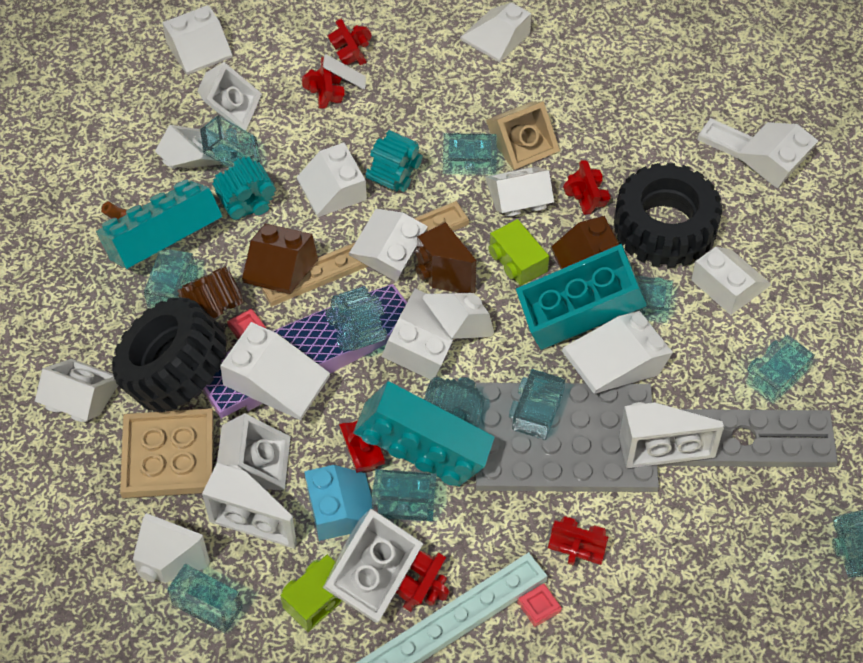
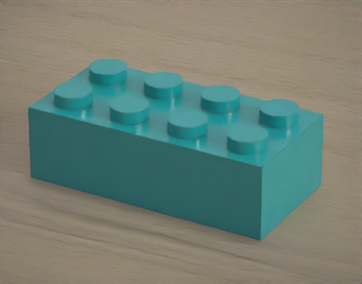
(158, 223)
(580, 297)
(423, 434)

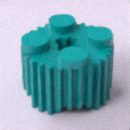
(394, 161)
(244, 188)

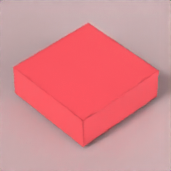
(241, 322)
(539, 605)

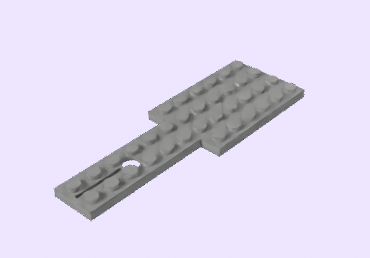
(586, 449)

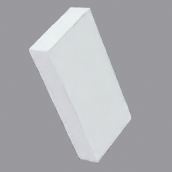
(723, 137)

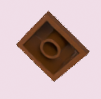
(584, 241)
(279, 258)
(445, 261)

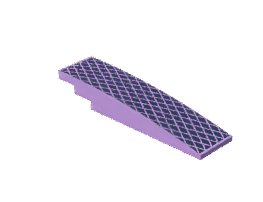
(316, 340)

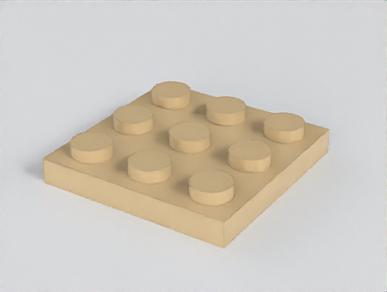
(166, 453)

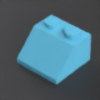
(337, 499)

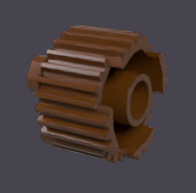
(213, 292)

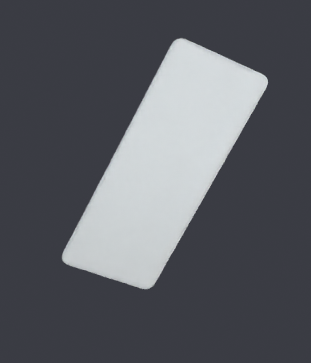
(344, 71)

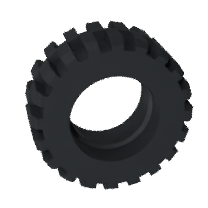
(662, 241)
(169, 354)

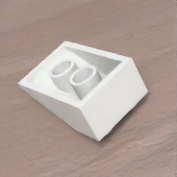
(418, 339)
(618, 353)
(273, 372)
(666, 435)
(245, 506)
(372, 565)

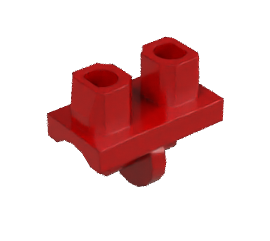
(358, 37)
(321, 82)
(584, 188)
(363, 455)
(577, 541)
(415, 591)

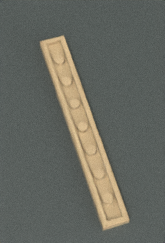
(340, 263)

